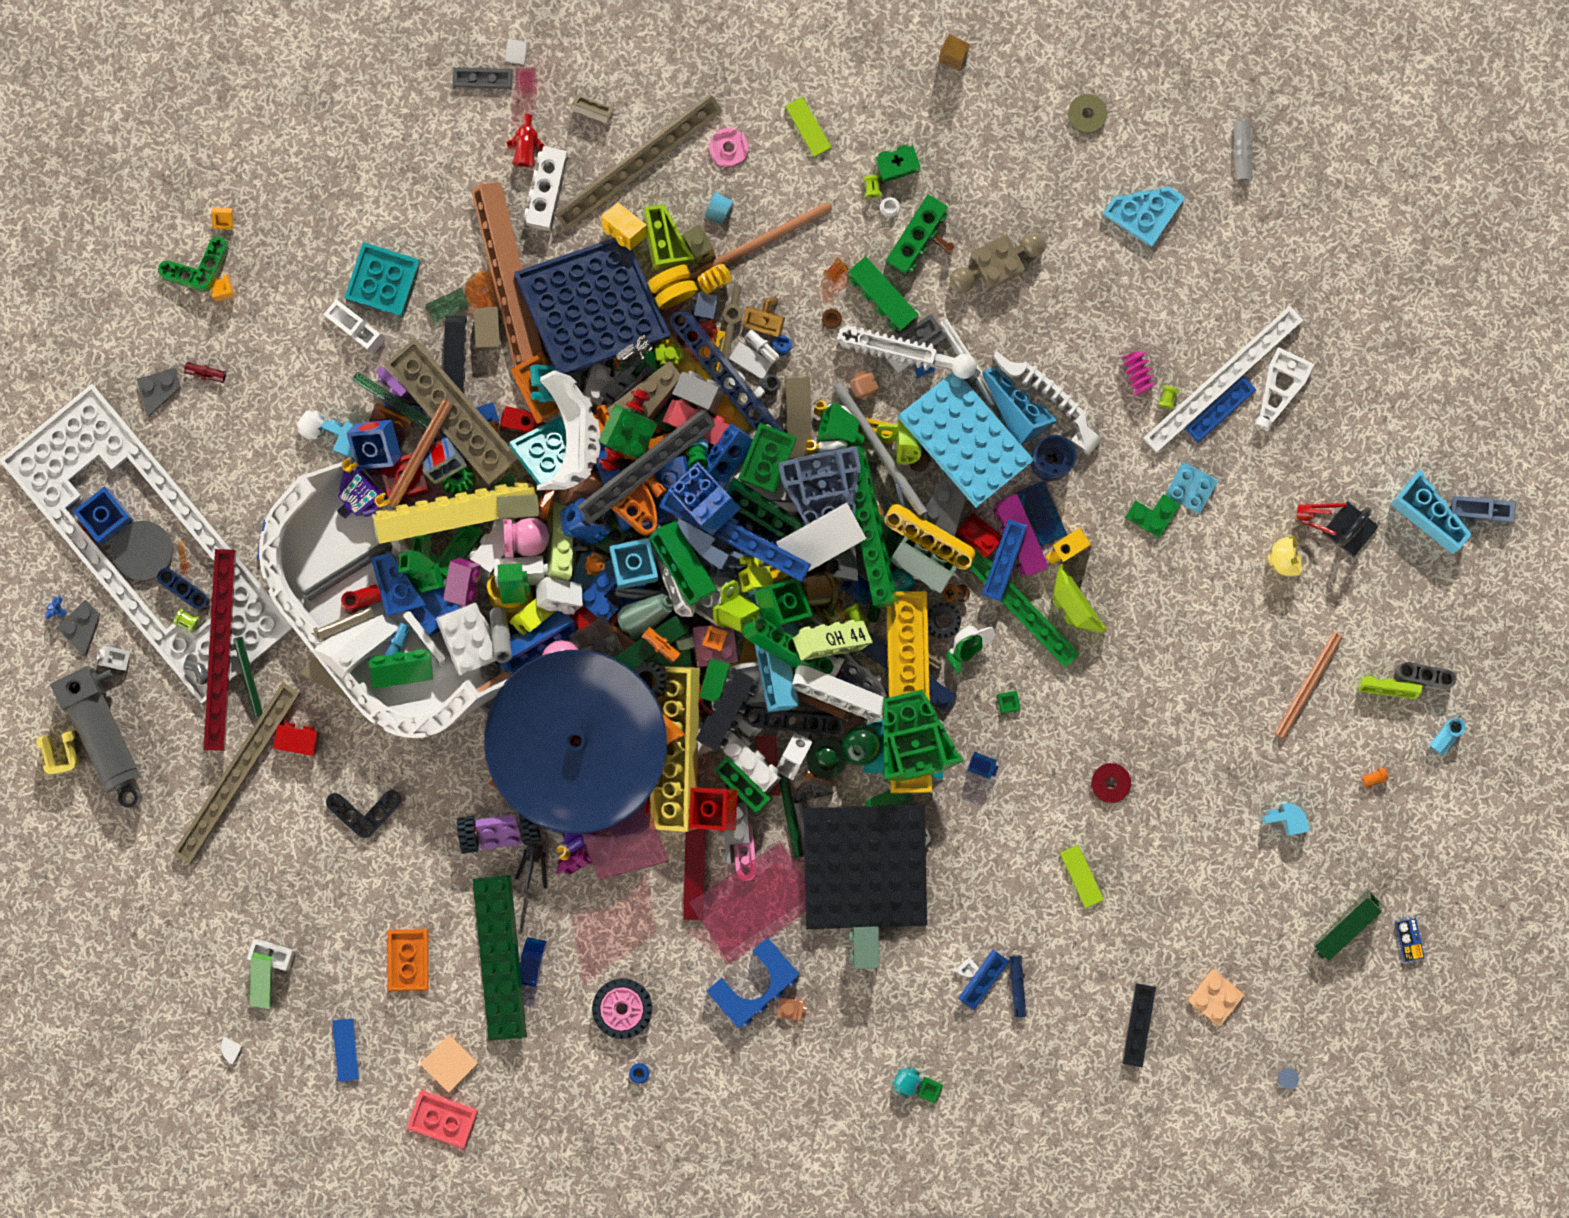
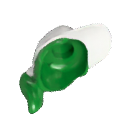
(967, 643)

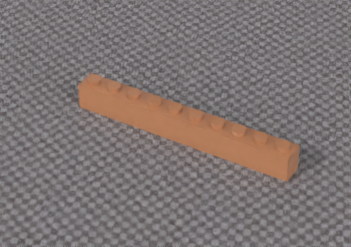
(503, 262)

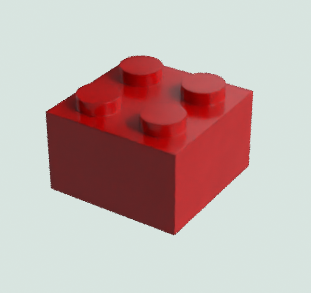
(713, 809)

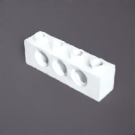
(548, 157)

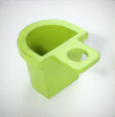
(906, 445)
(735, 609)

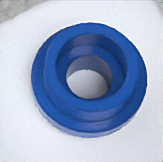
(634, 1068)

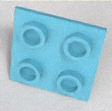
(1191, 487)

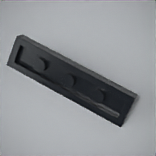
(1138, 1025)

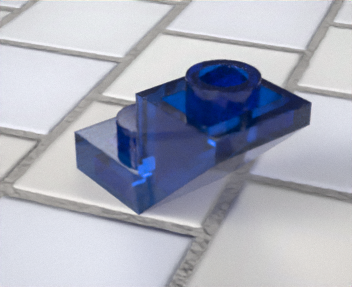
(531, 961)

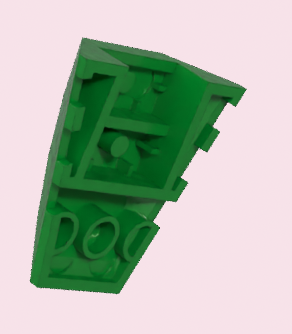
(915, 739)

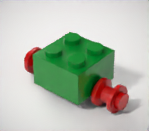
(627, 431)

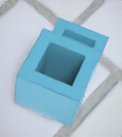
(342, 444)
(1293, 817)

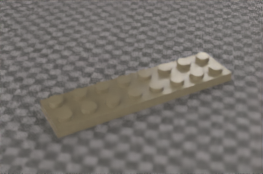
(464, 423)

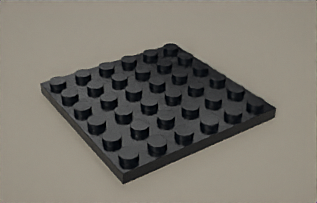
(865, 866)

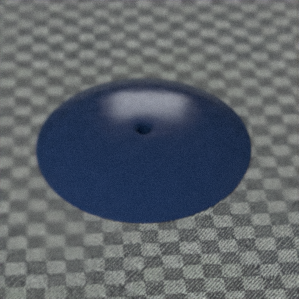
(533, 749)

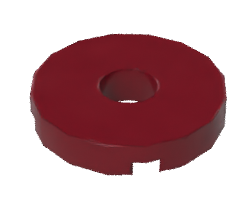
(1100, 789)

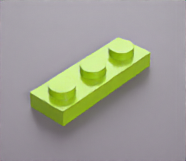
(1389, 687)

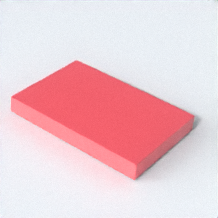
(442, 1119)

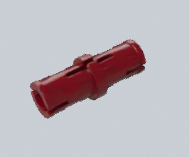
(204, 372)

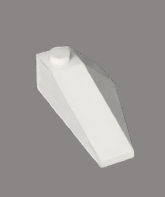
(352, 646)

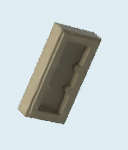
(592, 109)

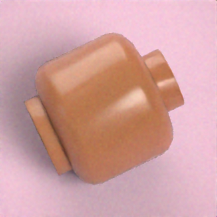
(864, 385)

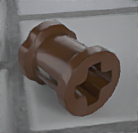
(950, 597)

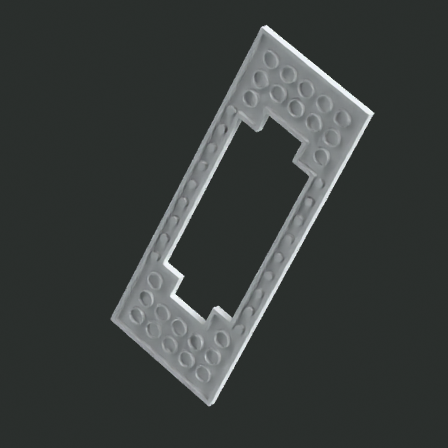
(69, 444)

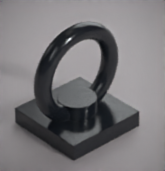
(1351, 528)

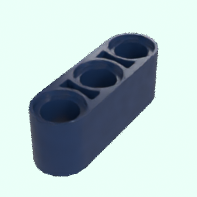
(175, 584)

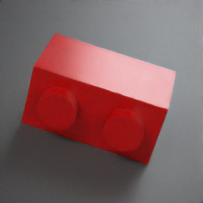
(296, 740)

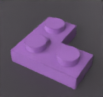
(396, 387)

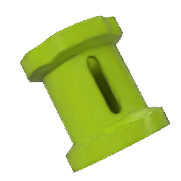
(875, 192)
(1168, 397)
(855, 613)
(186, 621)

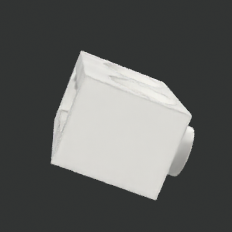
(281, 955)

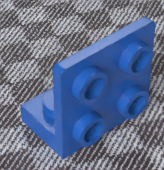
(434, 608)

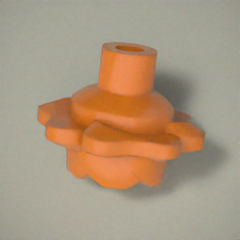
(594, 564)

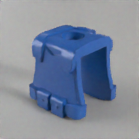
(579, 528)

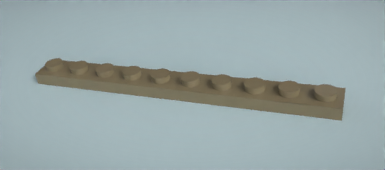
(638, 162)
(236, 773)

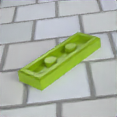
(808, 127)
(1081, 876)

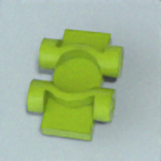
(670, 354)

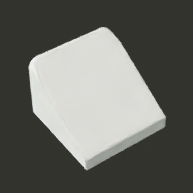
(516, 51)

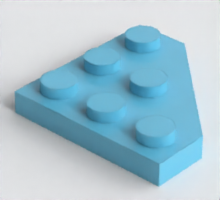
(1144, 212)

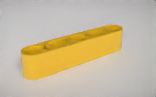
(925, 528)

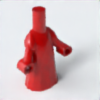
(525, 140)

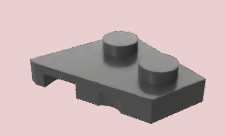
(157, 389)
(80, 626)

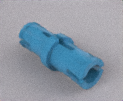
(398, 639)

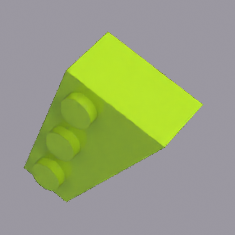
(664, 240)

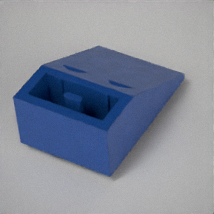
(704, 498)

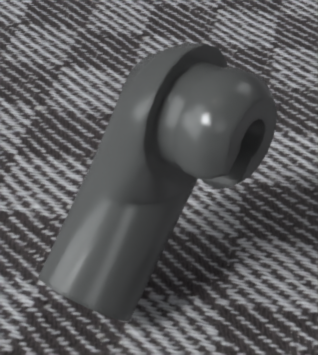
(199, 670)

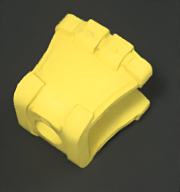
(45, 744)

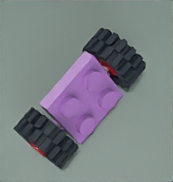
(495, 832)

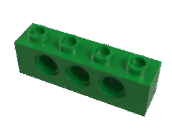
(929, 207)

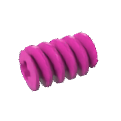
(1139, 373)

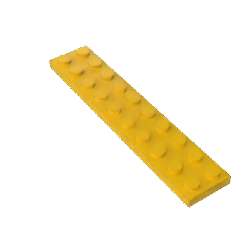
(908, 662)

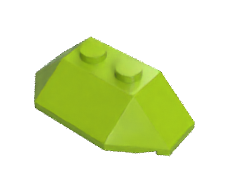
(1074, 604)

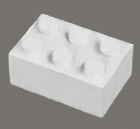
(466, 638)

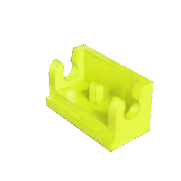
(530, 617)

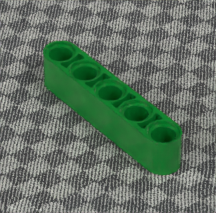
(782, 645)

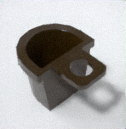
(820, 589)

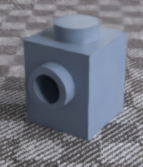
(705, 307)

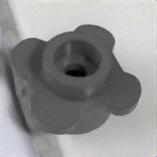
(775, 383)

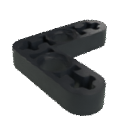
(368, 818)

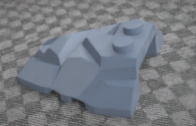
(821, 481)

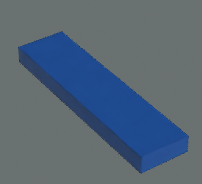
(1220, 409)
(1004, 560)

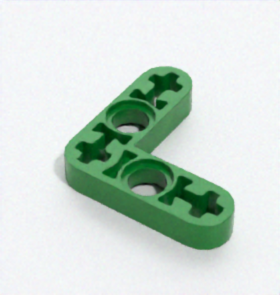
(197, 274)

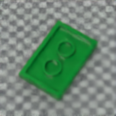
(764, 454)

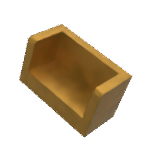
(954, 52)

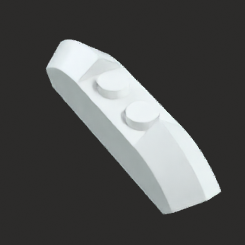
(680, 604)

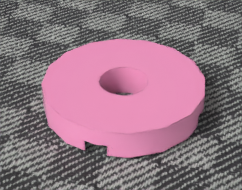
(731, 159)

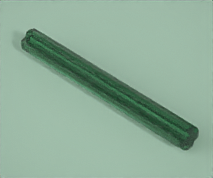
(391, 400)

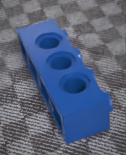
(728, 457)

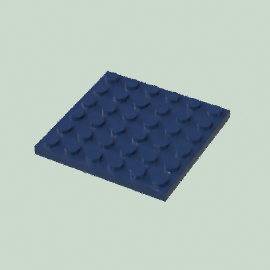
(590, 305)

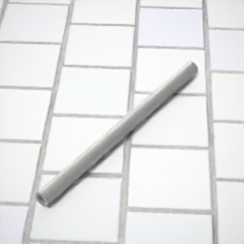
(881, 450)

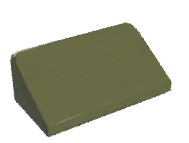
(517, 506)

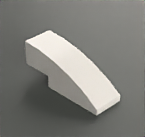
(354, 326)

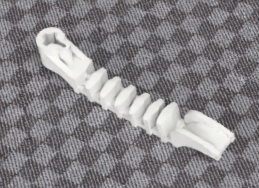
(1085, 438)

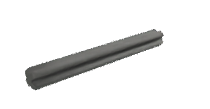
(347, 570)

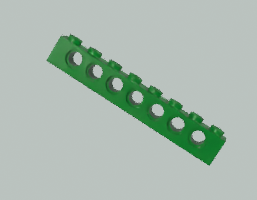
(874, 545)

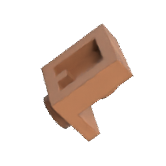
(791, 1009)

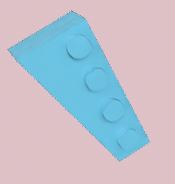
(1430, 513)

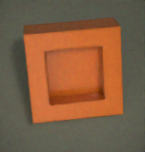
(714, 639)

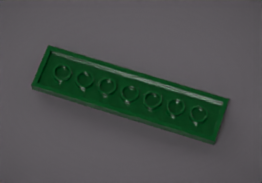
(499, 958)

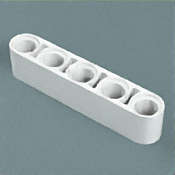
(838, 693)

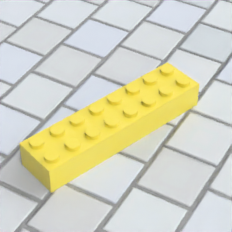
(444, 512)
(672, 793)

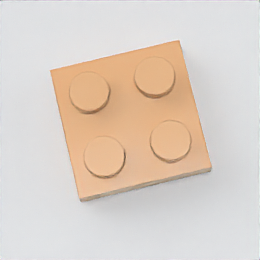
(1215, 997)

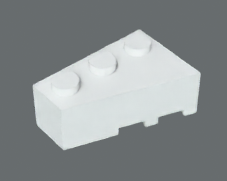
(491, 548)

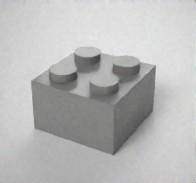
(698, 392)

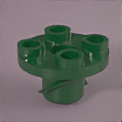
(826, 758)

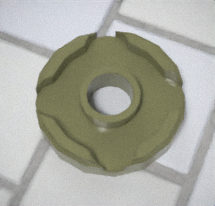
(1090, 102)

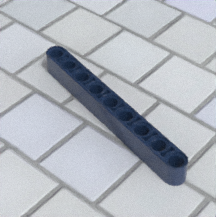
(727, 372)

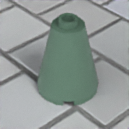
(642, 614)

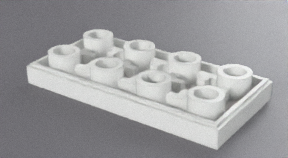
(824, 537)

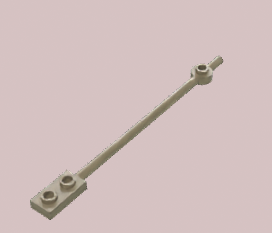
(733, 307)

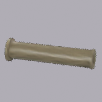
(343, 623)

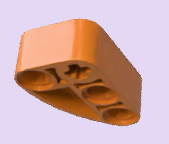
(643, 503)

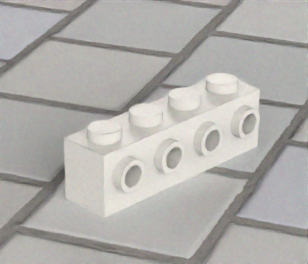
(751, 762)

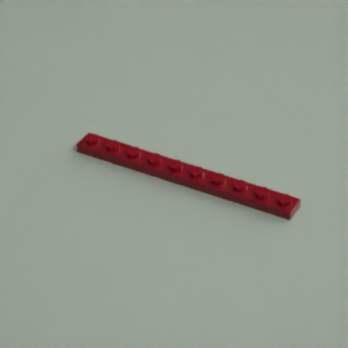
(220, 650)

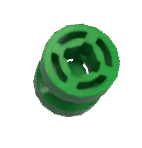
(696, 454)

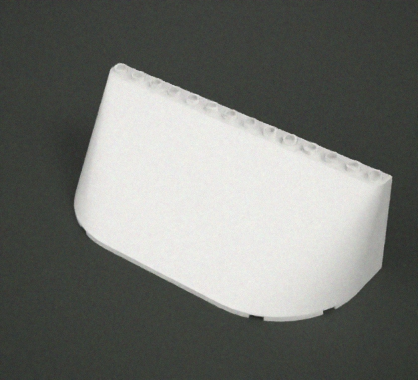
(310, 541)

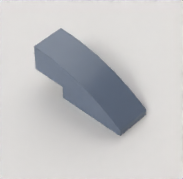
(1484, 509)
(704, 544)

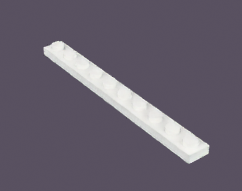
(1222, 379)

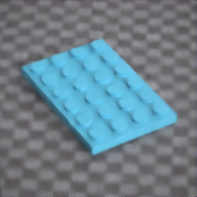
(965, 439)

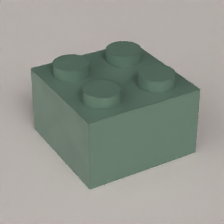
(865, 947)

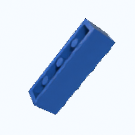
(532, 644)

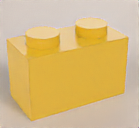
(623, 226)

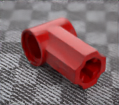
(362, 597)

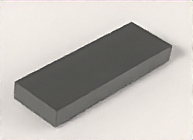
(482, 78)

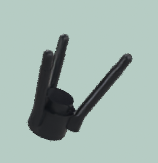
(533, 853)

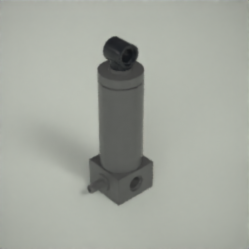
(99, 731)

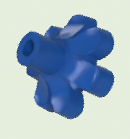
(55, 608)

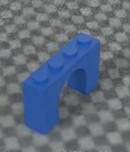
(741, 1009)

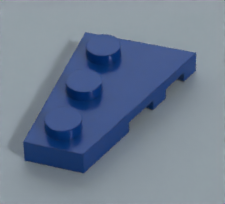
(395, 588)

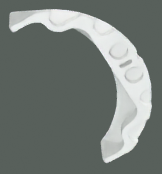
(580, 428)

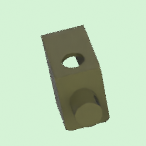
(699, 245)

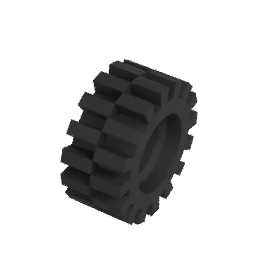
(955, 617)
(658, 672)

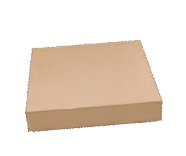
(449, 1063)

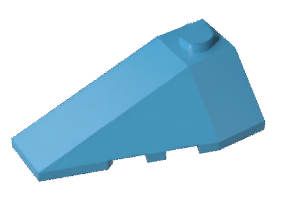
(1021, 415)

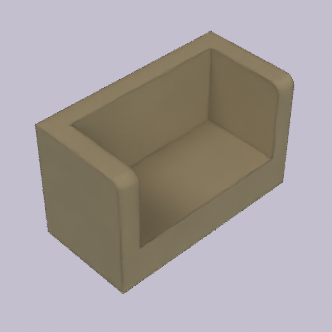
(487, 328)

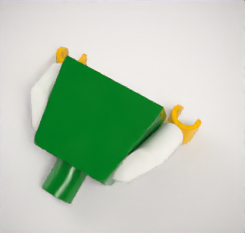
(836, 429)

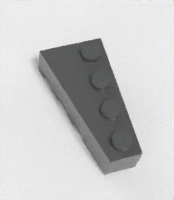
(945, 506)

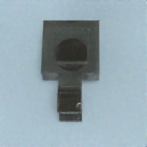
(632, 352)

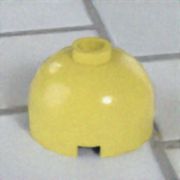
(1286, 557)

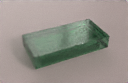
(447, 305)

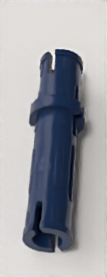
(1017, 985)

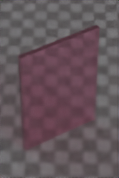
(625, 846)
(752, 902)

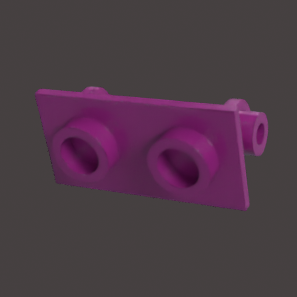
(577, 859)

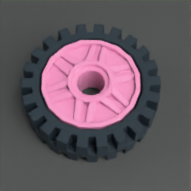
(605, 1008)

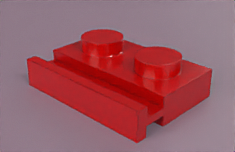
(979, 535)

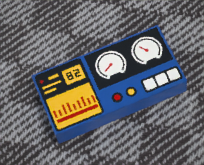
(1410, 940)

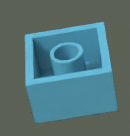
(633, 563)

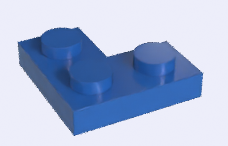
(595, 595)

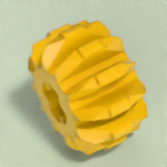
(714, 279)

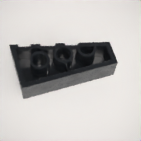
(727, 710)

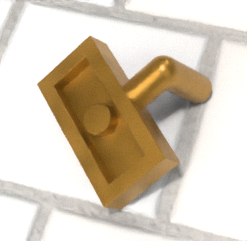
(763, 320)

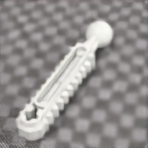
(962, 366)

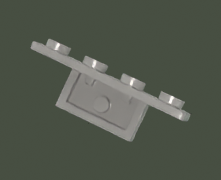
(737, 836)

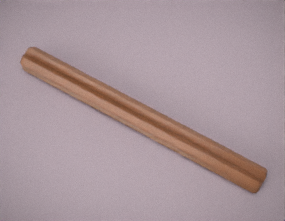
(419, 453)
(1308, 685)

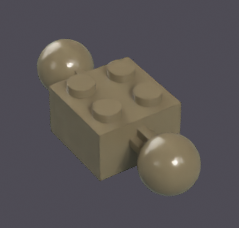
(997, 262)

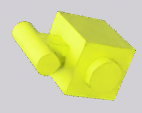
(754, 576)

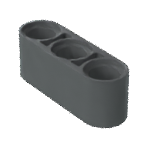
(1435, 675)

